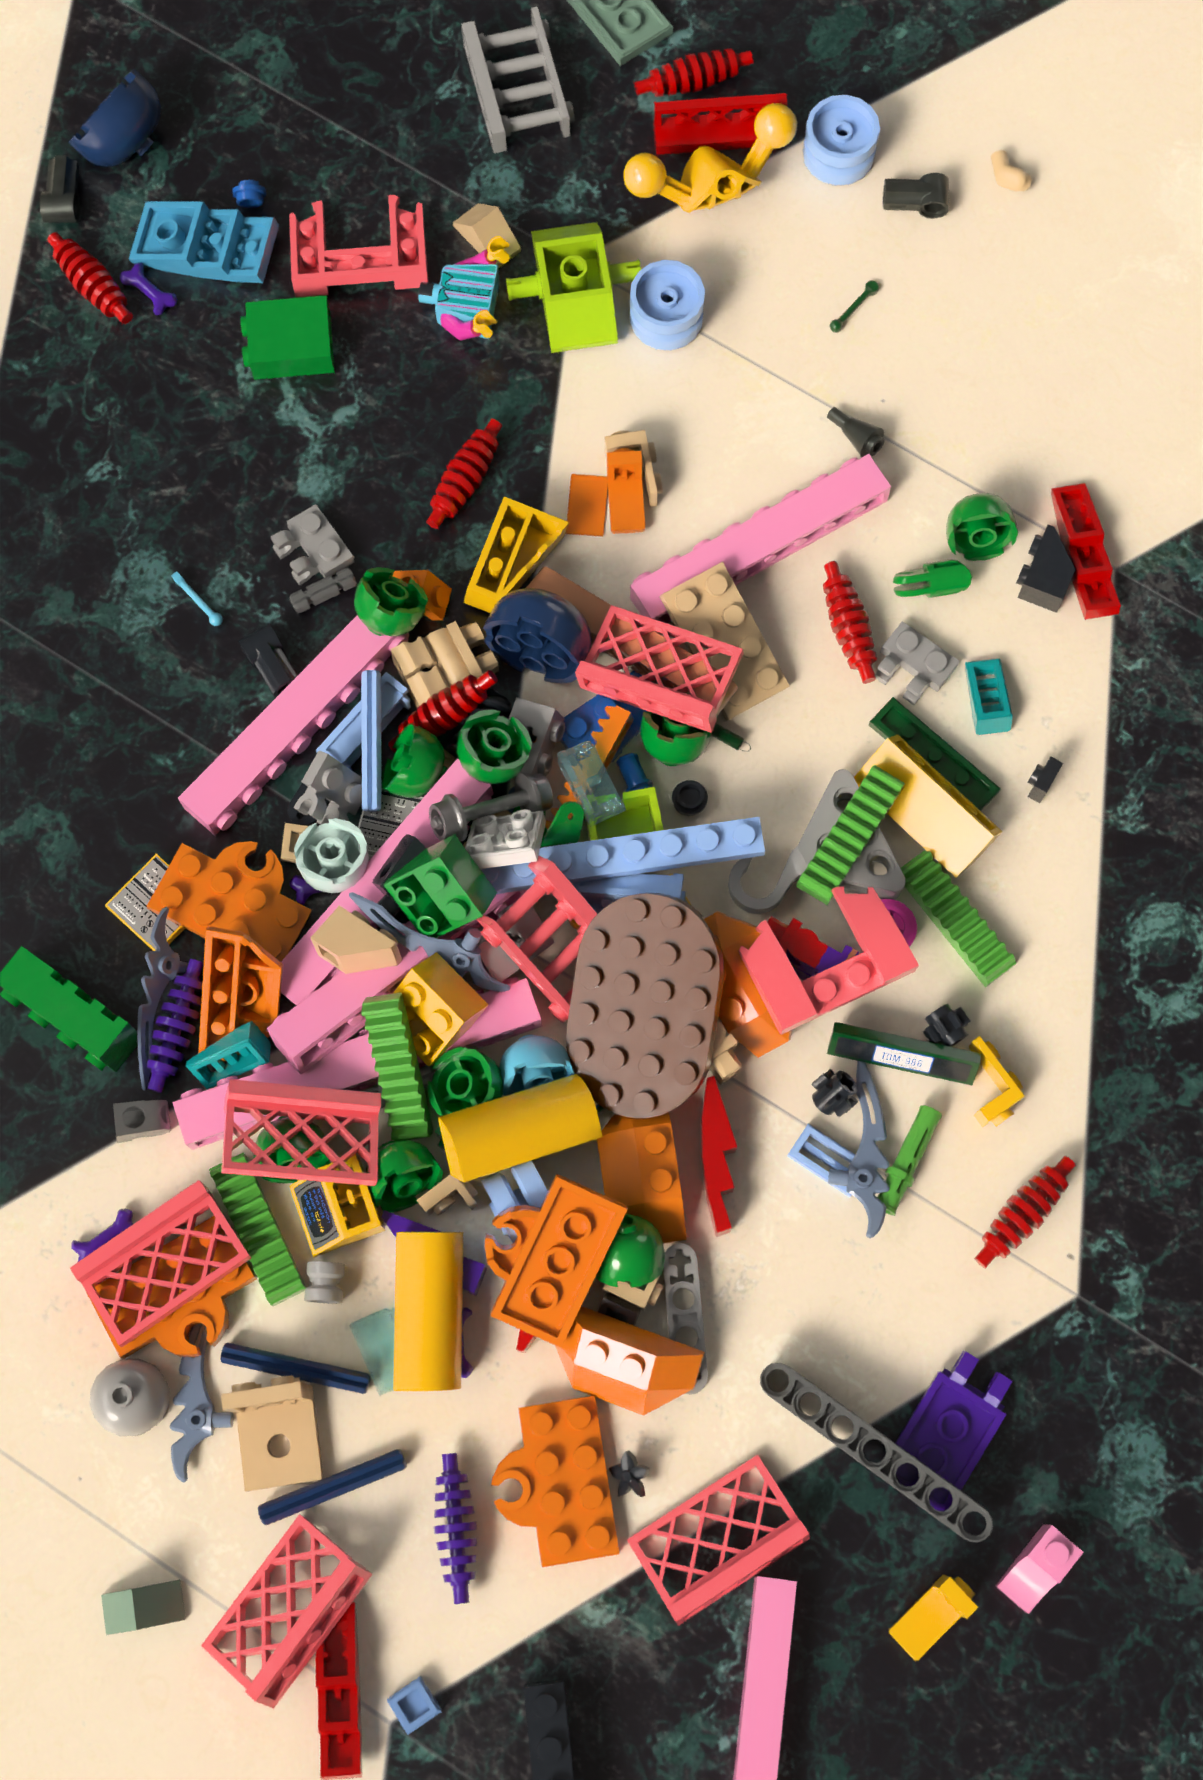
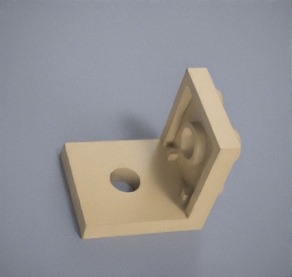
(270, 1411)

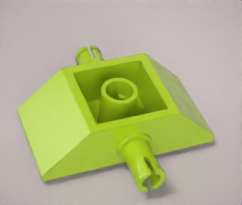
(574, 286)

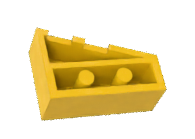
(512, 552)

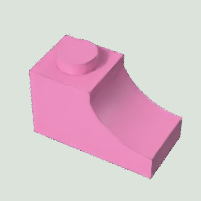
(1039, 1567)

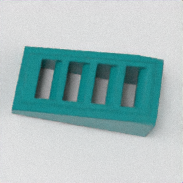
(988, 718)
(247, 1040)

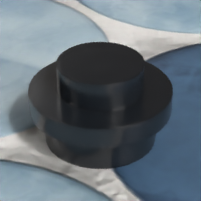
(689, 797)

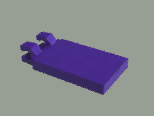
(952, 1427)

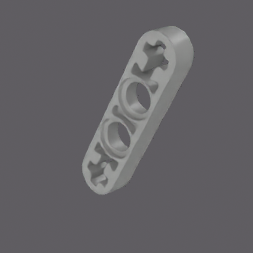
(685, 1318)

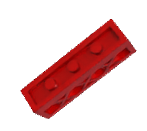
(716, 130)

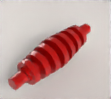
(693, 72)
(90, 278)
(464, 473)
(849, 622)
(449, 705)
(1025, 1210)

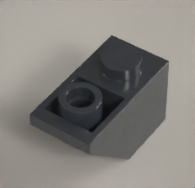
(1049, 573)

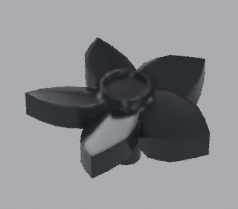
(630, 1475)

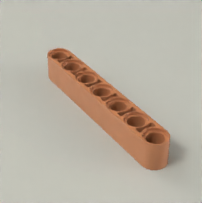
(595, 611)

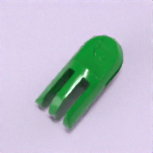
(933, 579)

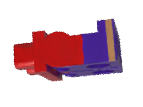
(805, 950)

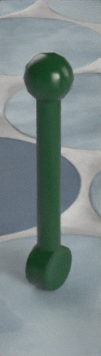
(871, 289)

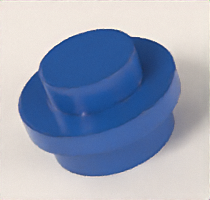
(249, 194)

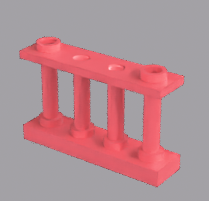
(569, 906)

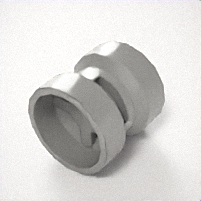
(325, 1279)

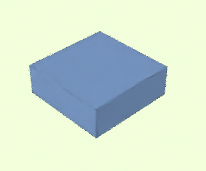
(414, 1705)

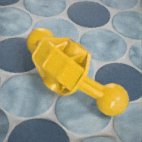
(710, 175)

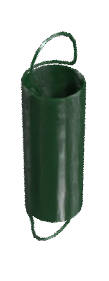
(728, 737)

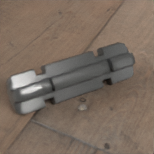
(322, 590)

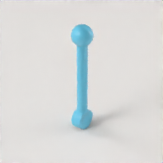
(214, 618)

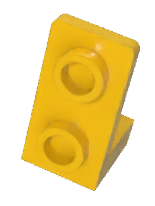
(1007, 1082)
(933, 1615)

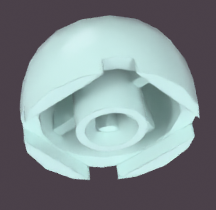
(332, 855)

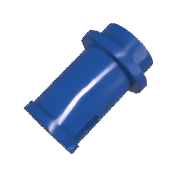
(633, 772)

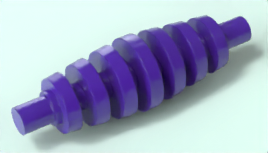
(175, 1025)
(451, 1479)

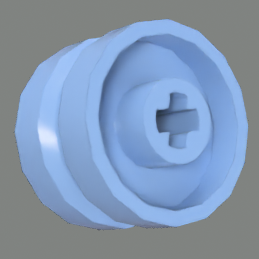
(841, 139)
(667, 304)
(530, 1191)

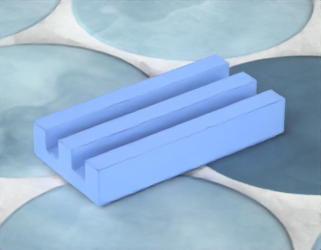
(813, 1167)

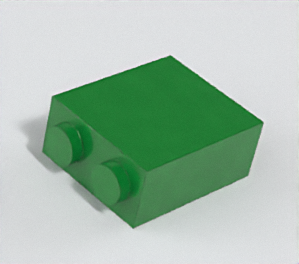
(288, 337)

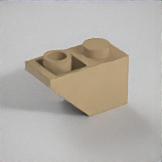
(353, 944)

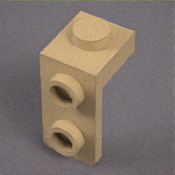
(638, 441)

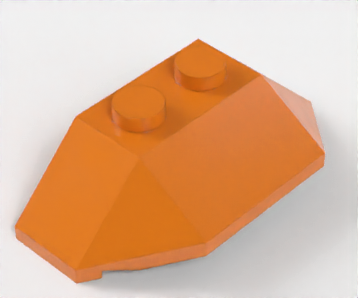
(237, 985)
(741, 1004)
(643, 1171)
(627, 1363)

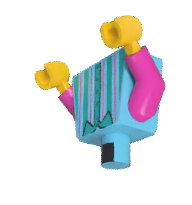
(468, 292)

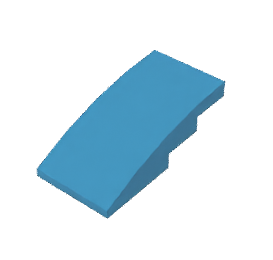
(204, 241)

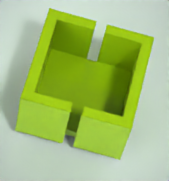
(641, 816)

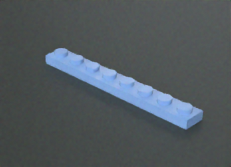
(640, 853)

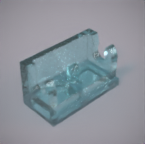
(590, 783)

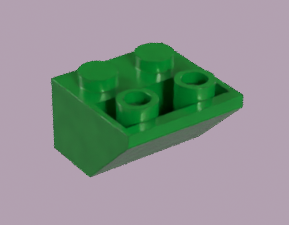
(441, 888)

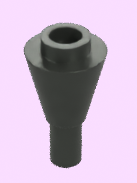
(862, 435)

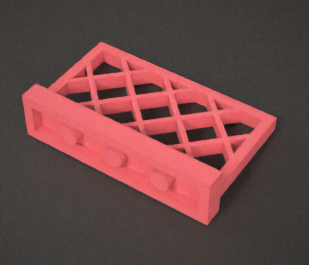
(648, 695)
(298, 1103)
(136, 1242)
(738, 1568)
(302, 1635)

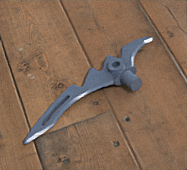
(460, 954)
(164, 967)
(862, 1177)
(198, 1416)

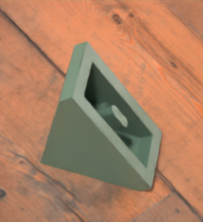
(143, 1607)

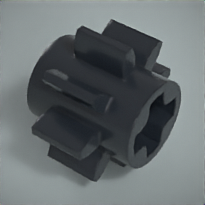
(946, 1026)
(834, 1092)

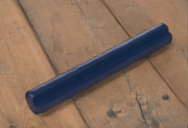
(299, 1368)
(331, 1487)

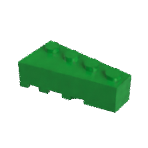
(68, 1009)

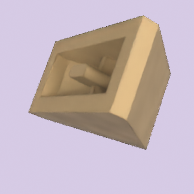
(483, 224)

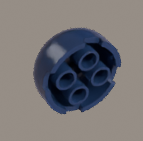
(120, 123)
(539, 633)

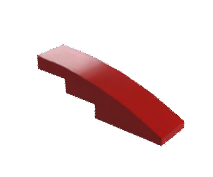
(1083, 541)
(716, 1142)
(340, 1701)

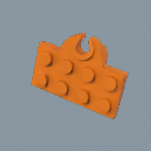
(231, 897)
(552, 1257)
(206, 1308)
(561, 1482)

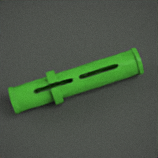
(902, 1171)

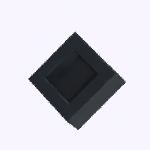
(1042, 778)
(619, 1309)

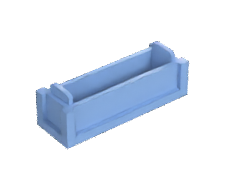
(346, 739)
(605, 891)

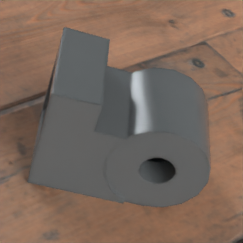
(141, 1119)

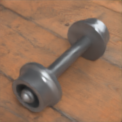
(449, 817)

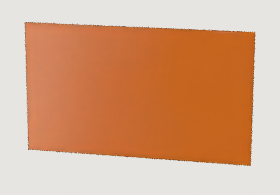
(587, 505)

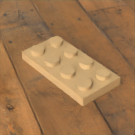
(715, 609)

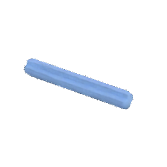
(371, 740)

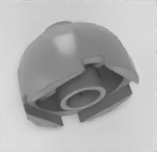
(129, 1397)

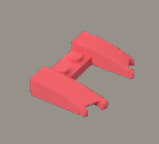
(317, 268)
(796, 1002)

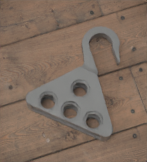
(887, 886)

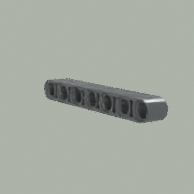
(895, 1455)

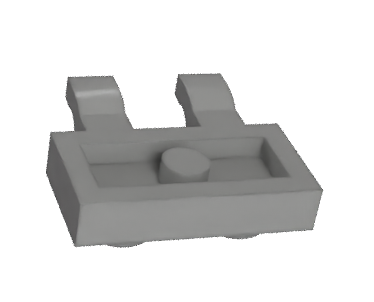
(320, 542)
(919, 657)
(332, 781)

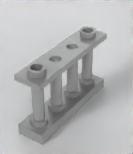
(493, 99)

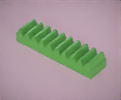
(850, 834)
(956, 919)
(397, 1067)
(259, 1233)

